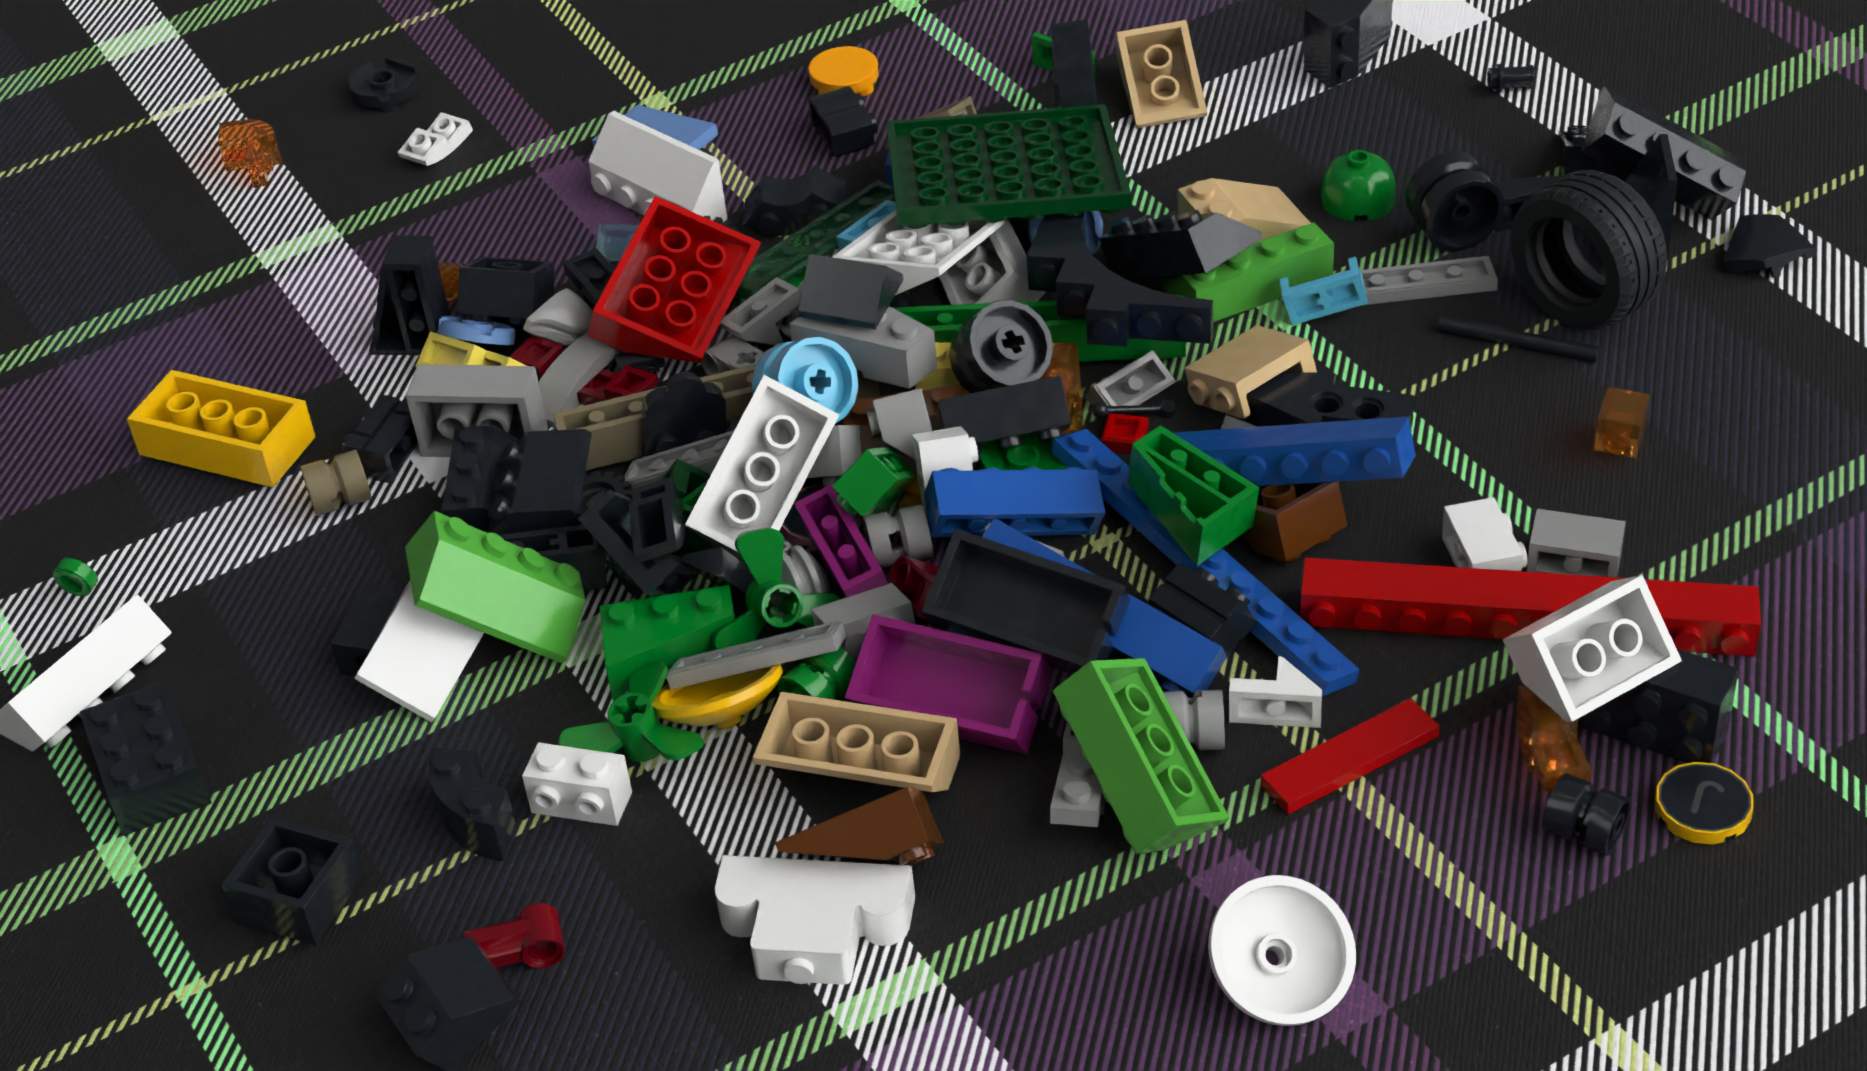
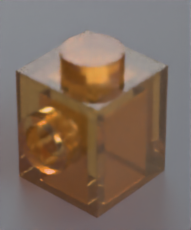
(1621, 422)

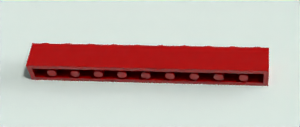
(1504, 601)

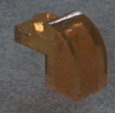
(249, 146)
(1548, 741)

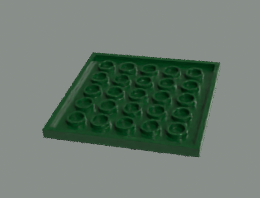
(1006, 166)

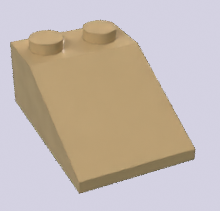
(1160, 74)
(1248, 203)

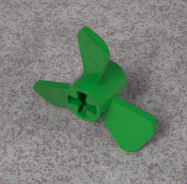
(763, 557)
(635, 724)

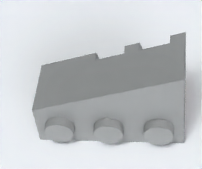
(894, 353)

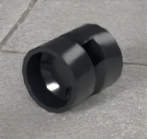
(1590, 815)

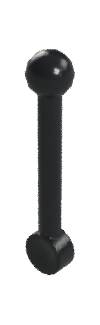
(1166, 409)

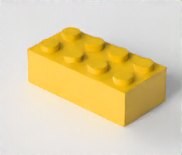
(222, 428)

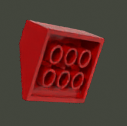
(672, 285)

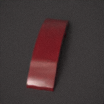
(602, 387)

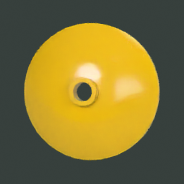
(717, 700)

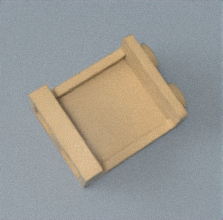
(1243, 364)

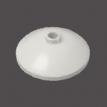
(1306, 934)

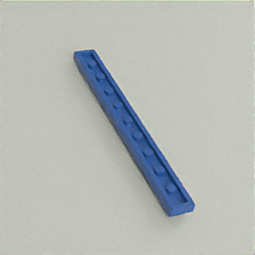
(1275, 622)

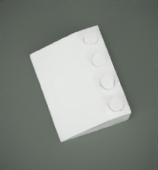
(917, 252)

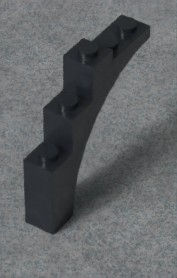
(1107, 301)

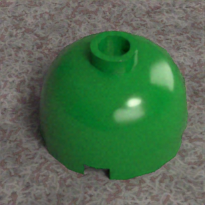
(1358, 186)

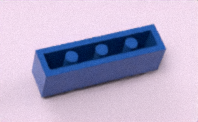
(1025, 499)

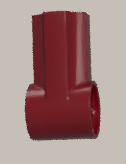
(529, 939)

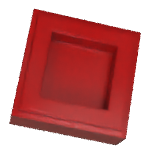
(1123, 431)

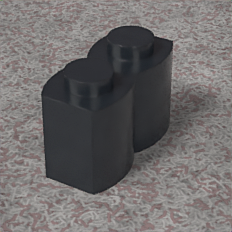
(842, 120)

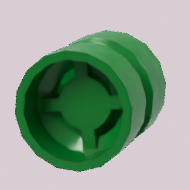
(820, 676)

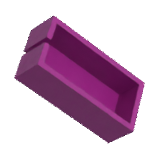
(955, 677)

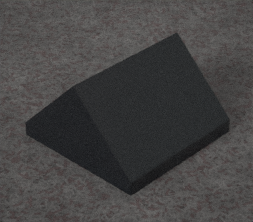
(847, 291)

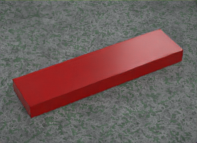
(1349, 756)

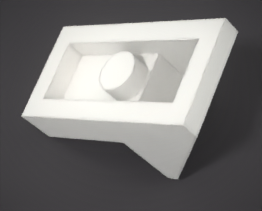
(1281, 702)

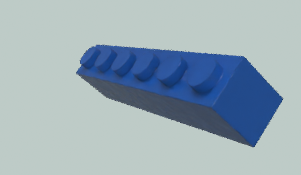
(1312, 450)
(1171, 649)

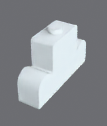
(812, 913)

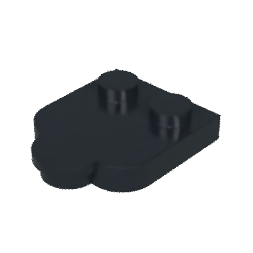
(681, 413)

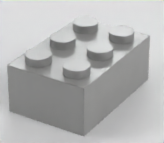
(472, 396)

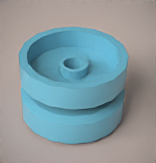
(814, 369)

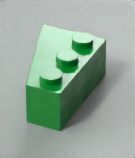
(1191, 493)
(661, 629)

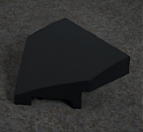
(1765, 242)

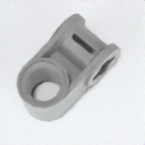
(730, 355)

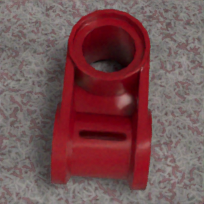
(913, 580)

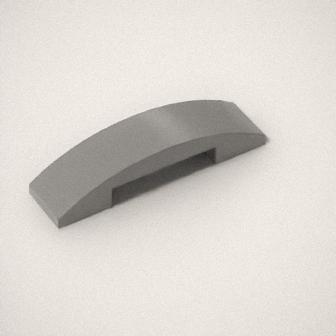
(572, 372)

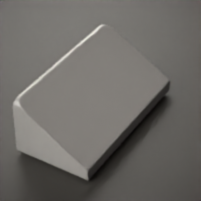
(1133, 383)

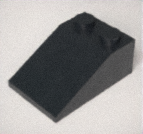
(1344, 37)
(1657, 182)

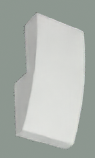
(437, 142)

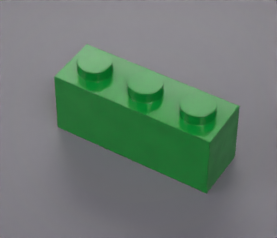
(874, 482)

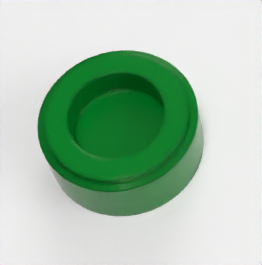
(75, 577)

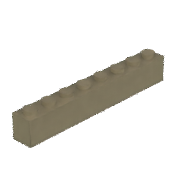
(618, 421)

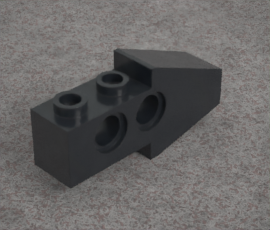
(1317, 399)

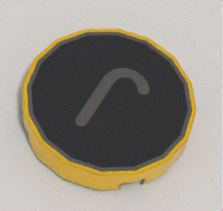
(1704, 802)

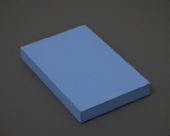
(682, 128)

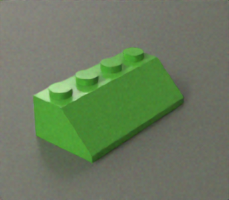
(1255, 273)
(495, 586)
(1139, 754)

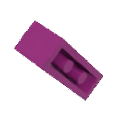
(839, 543)

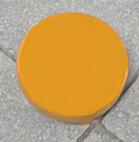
(843, 68)

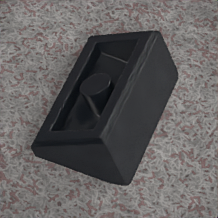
(721, 569)

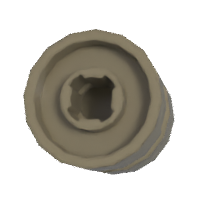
(336, 482)

